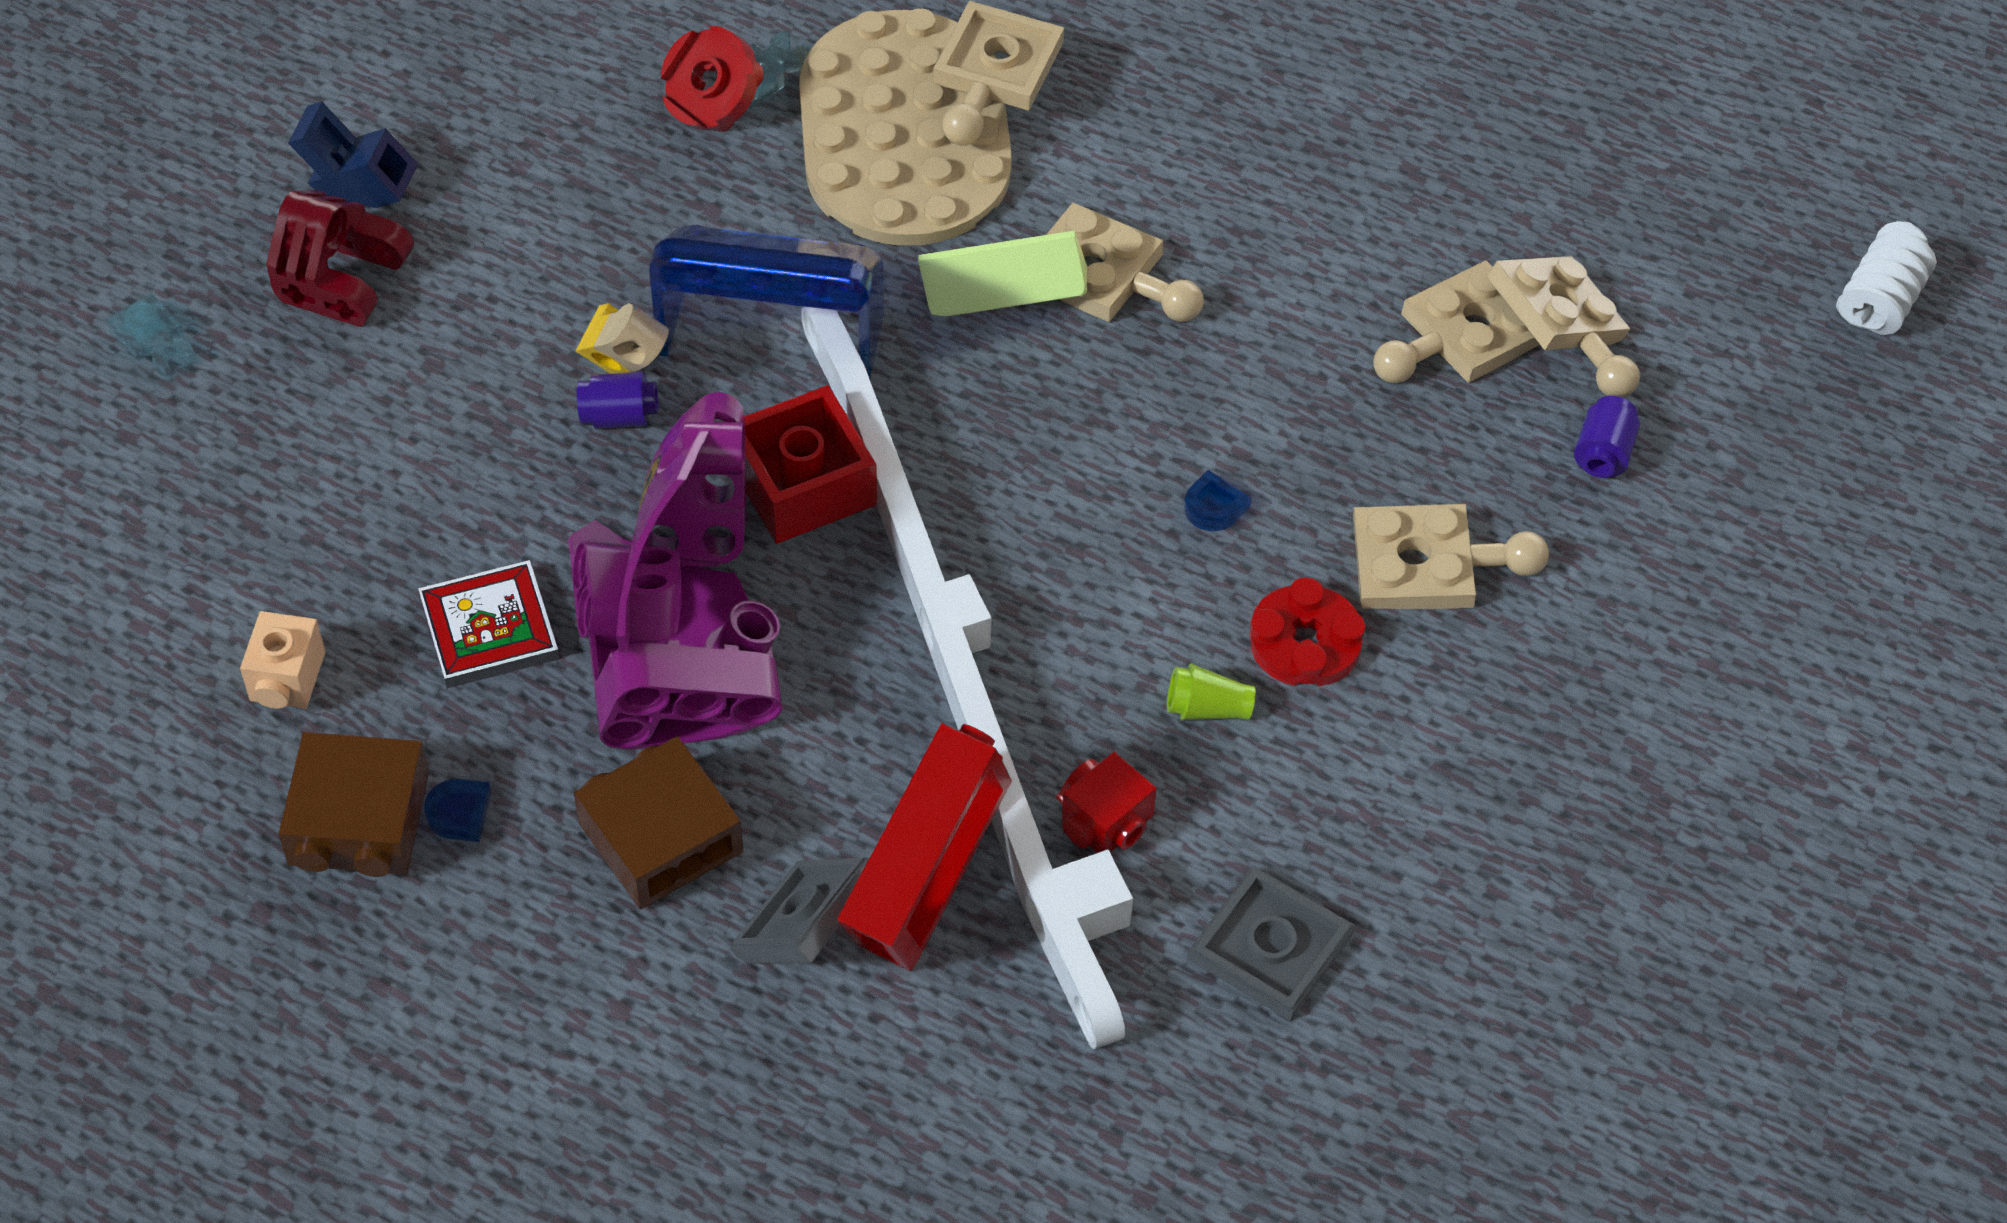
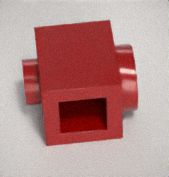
(1106, 804)

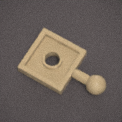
(970, 69)
(1125, 267)
(1568, 312)
(1440, 319)
(1443, 536)

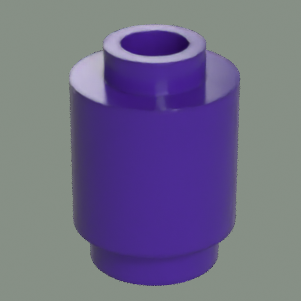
(617, 400)
(1607, 437)

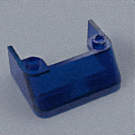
(768, 271)

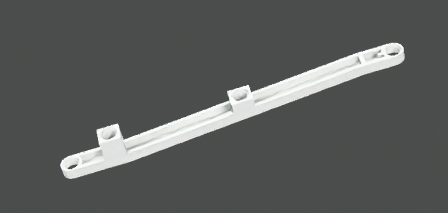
(1064, 902)

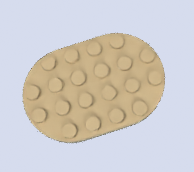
(879, 136)

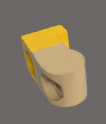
(622, 339)

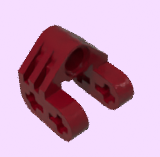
(315, 228)

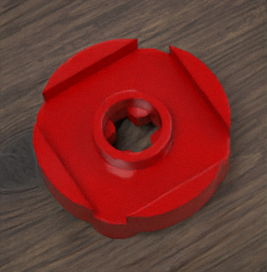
(735, 83)
(1306, 605)

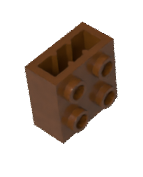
(354, 804)
(658, 821)

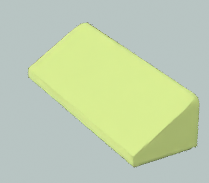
(1004, 274)

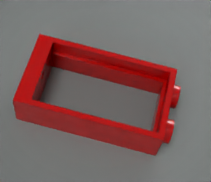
(926, 845)

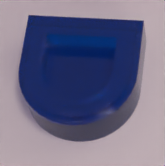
(1214, 503)
(458, 809)

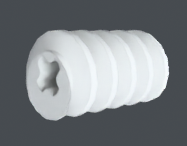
(1888, 279)

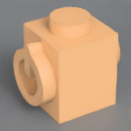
(282, 660)

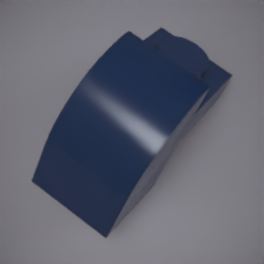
(361, 168)

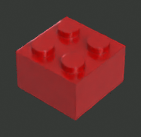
(806, 465)

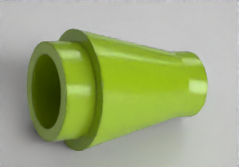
(1207, 695)

